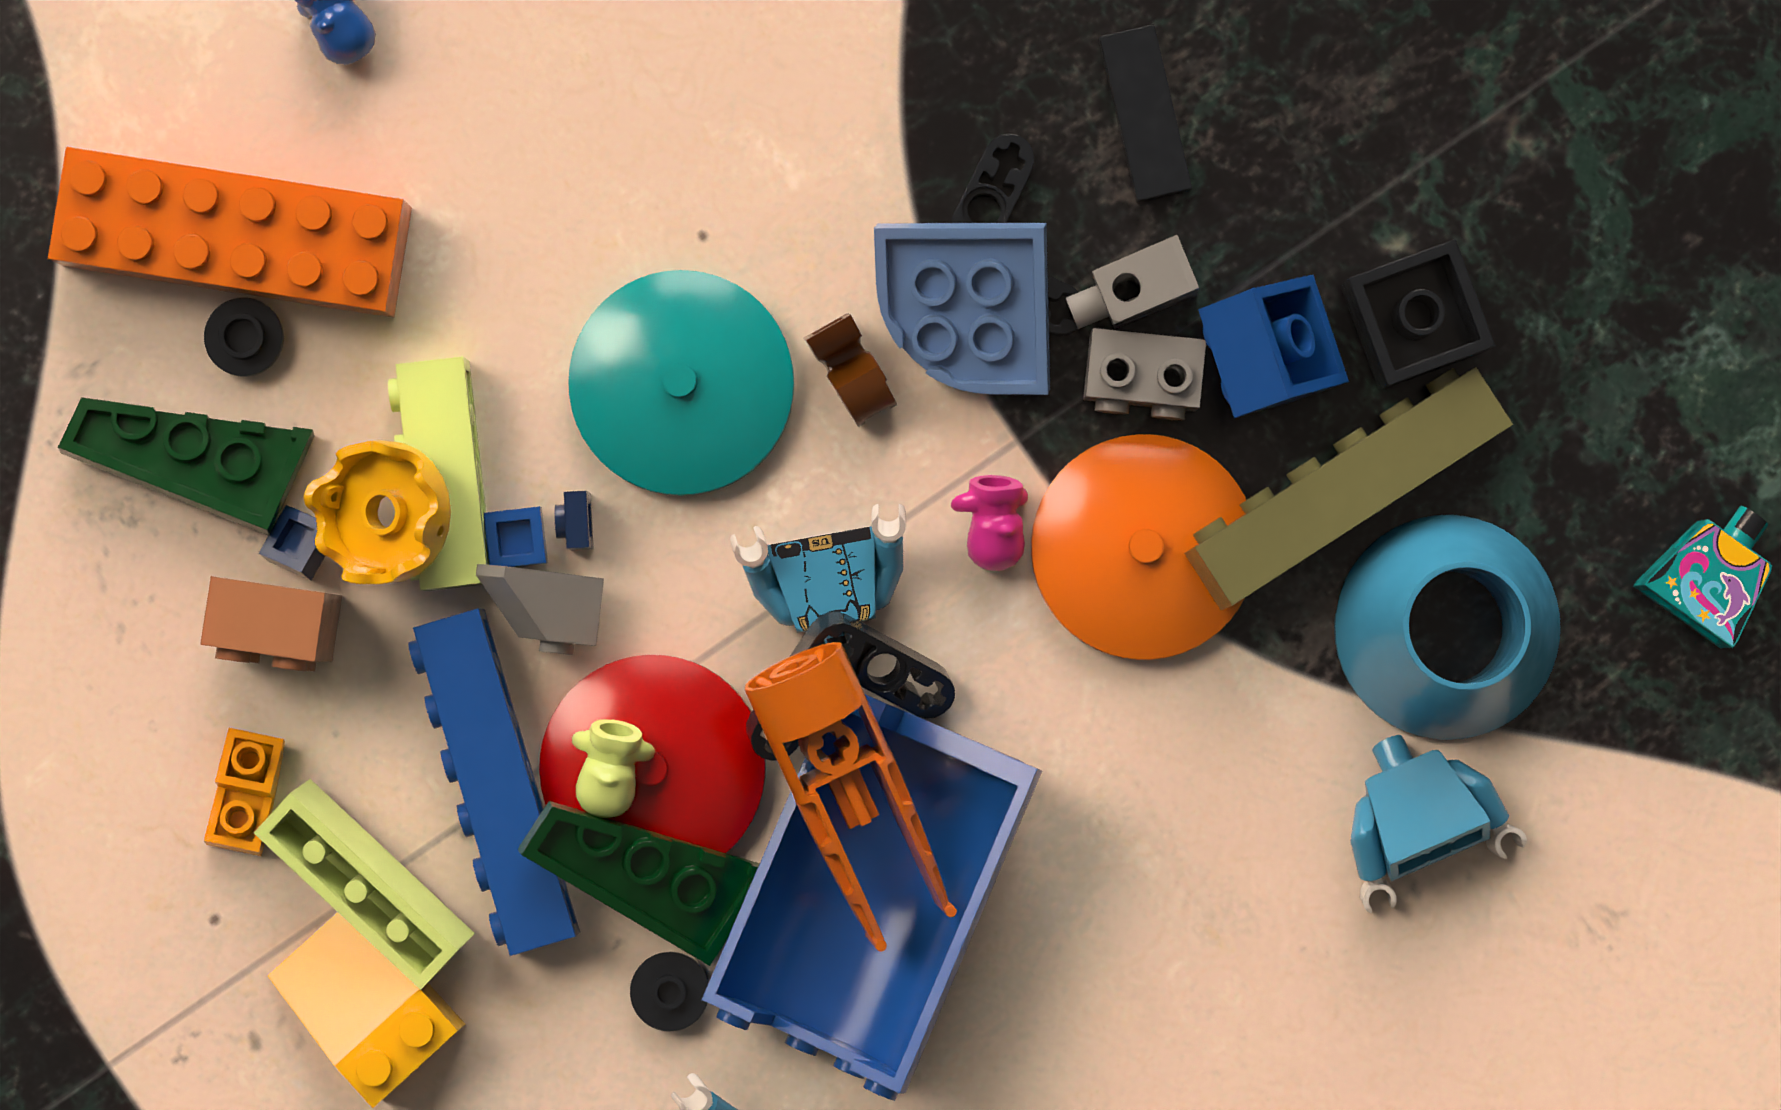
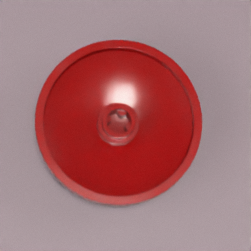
(703, 769)

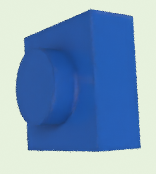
(516, 537)

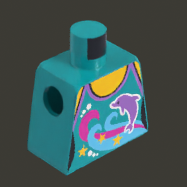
(1711, 577)

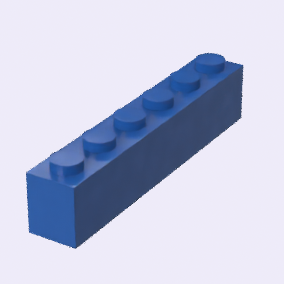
(493, 776)

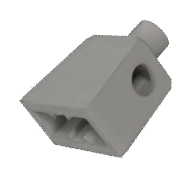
(1158, 271)

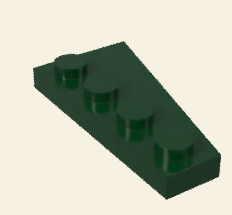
(203, 461)
(653, 879)

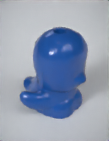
(339, 28)

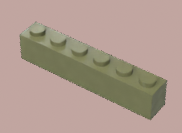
(1347, 488)

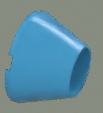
(1376, 640)

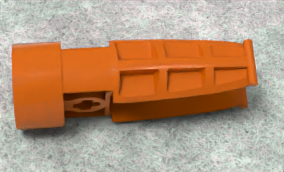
(803, 702)

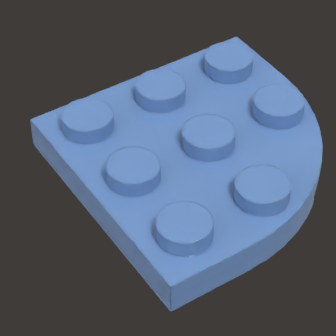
(968, 302)

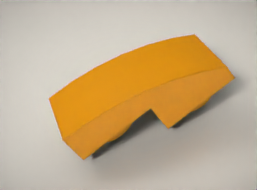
(245, 790)

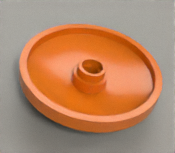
(1116, 542)

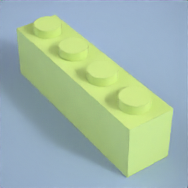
(442, 424)
(364, 883)

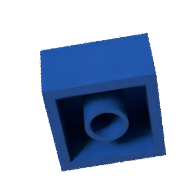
(1272, 345)

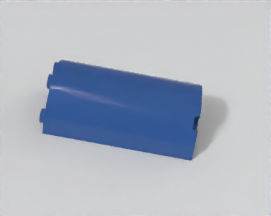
(801, 952)

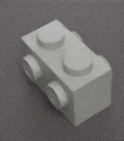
(1144, 362)

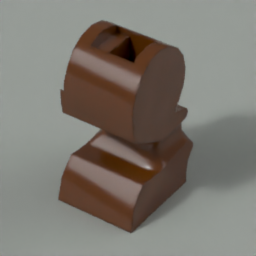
(851, 368)

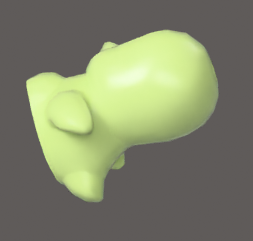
(608, 775)

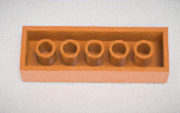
(230, 232)

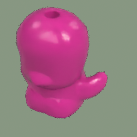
(996, 528)

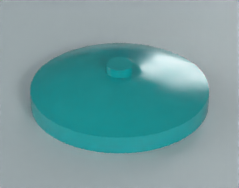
(681, 382)

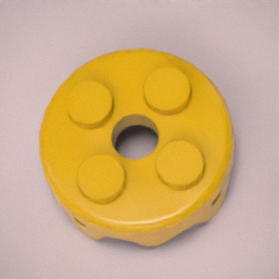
(348, 506)

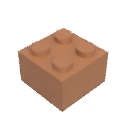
(270, 620)

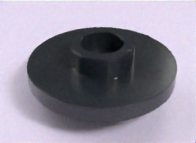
(243, 337)
(669, 991)

